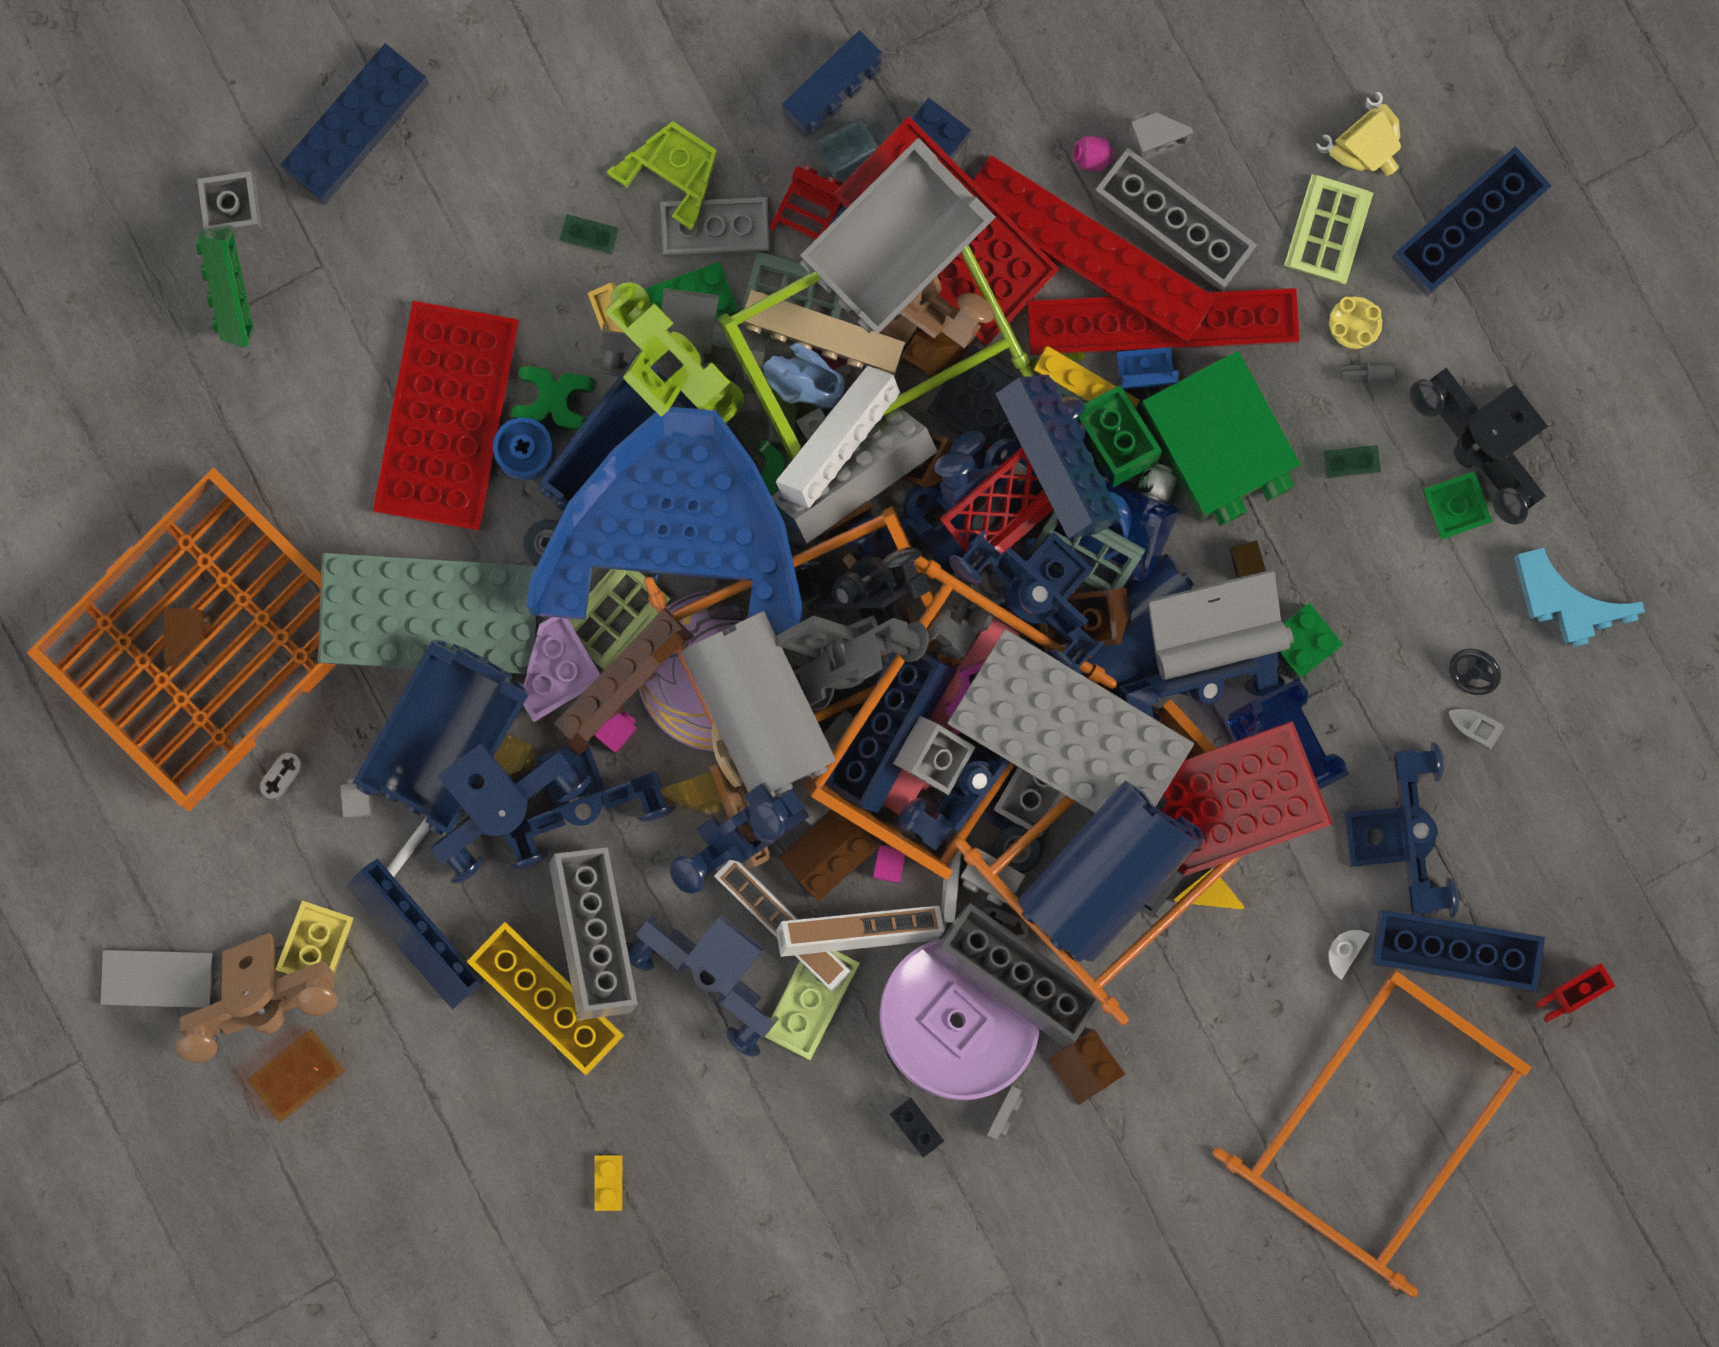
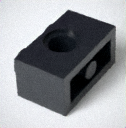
(916, 1127)

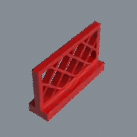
(1018, 523)

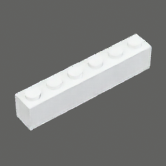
(838, 437)

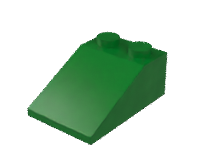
(1118, 436)

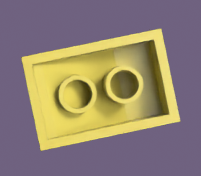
(314, 937)

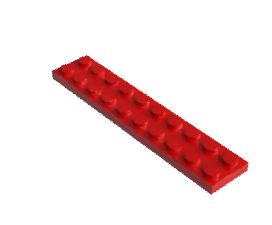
(1097, 252)
(1110, 326)

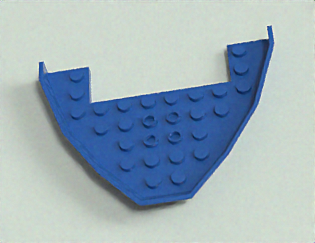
(674, 503)

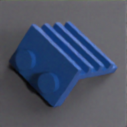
(1146, 368)

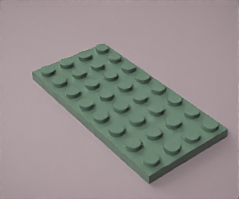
(394, 607)

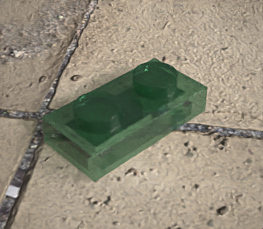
(589, 234)
(1351, 461)

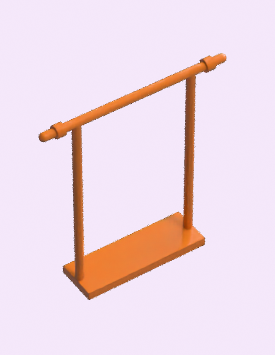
(888, 518)
(1176, 720)
(874, 824)
(1395, 1279)

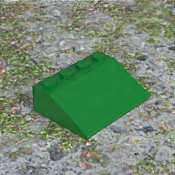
(226, 285)

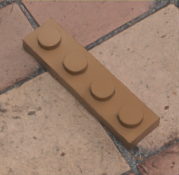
(733, 803)

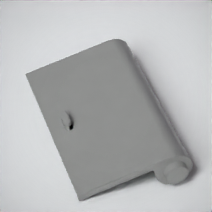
(1207, 634)

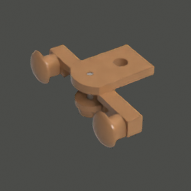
(937, 315)
(254, 998)

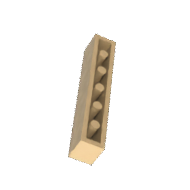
(826, 334)

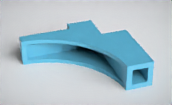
(1577, 613)

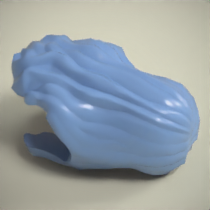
(804, 379)

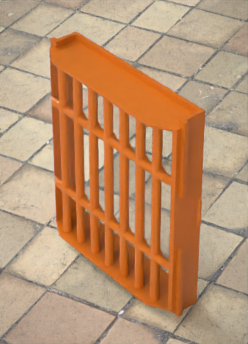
(219, 737)

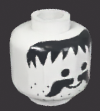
(1157, 482)

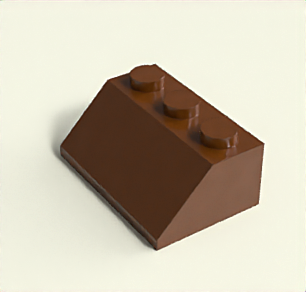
(1106, 616)
(827, 853)

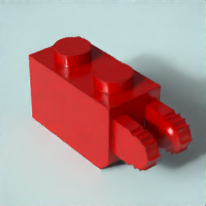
(1577, 991)

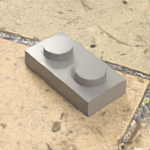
(1010, 1103)

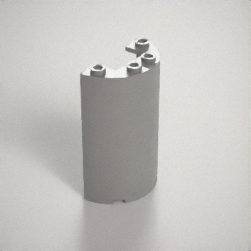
(896, 237)
(758, 706)

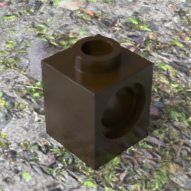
(1247, 559)

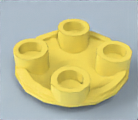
(1355, 322)

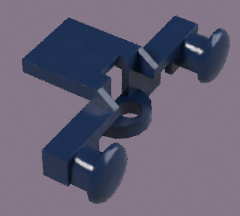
(961, 476)
(939, 540)
(643, 787)
(725, 842)
(726, 956)

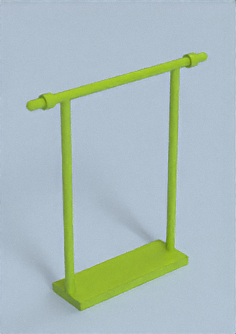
(768, 400)

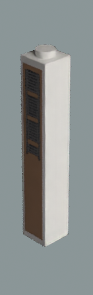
(771, 913)
(860, 930)

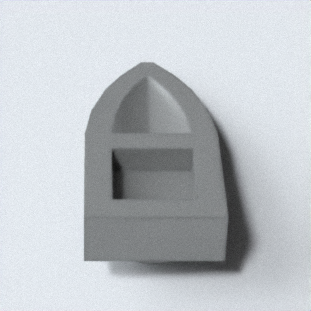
(1477, 727)

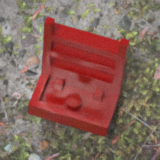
(813, 189)

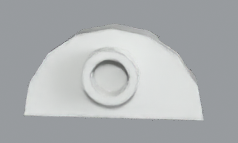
(1344, 950)

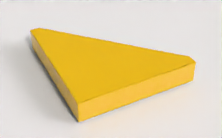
(1215, 896)

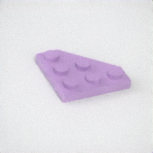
(557, 668)

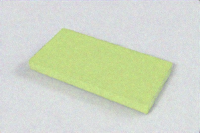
(807, 1009)

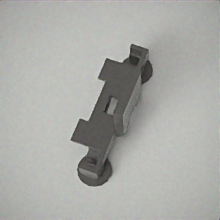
(693, 317)
(861, 651)

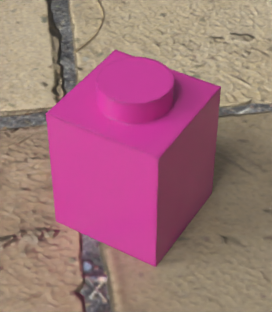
(617, 731)
(889, 864)

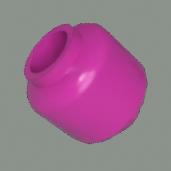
(1093, 153)

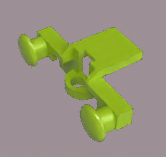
(649, 331)

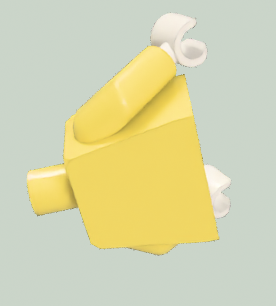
(1369, 141)

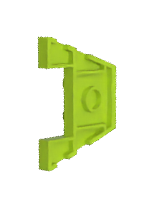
(679, 160)

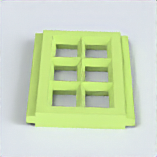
(1351, 238)
(640, 621)

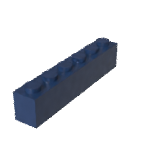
(414, 933)

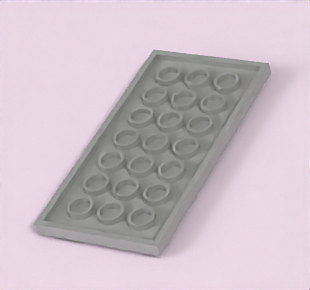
(1066, 727)

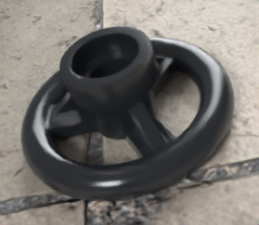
(1478, 668)

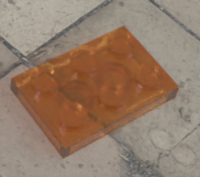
(296, 1075)

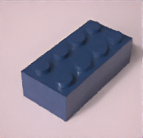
(832, 84)

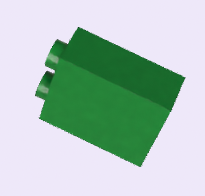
(1221, 439)

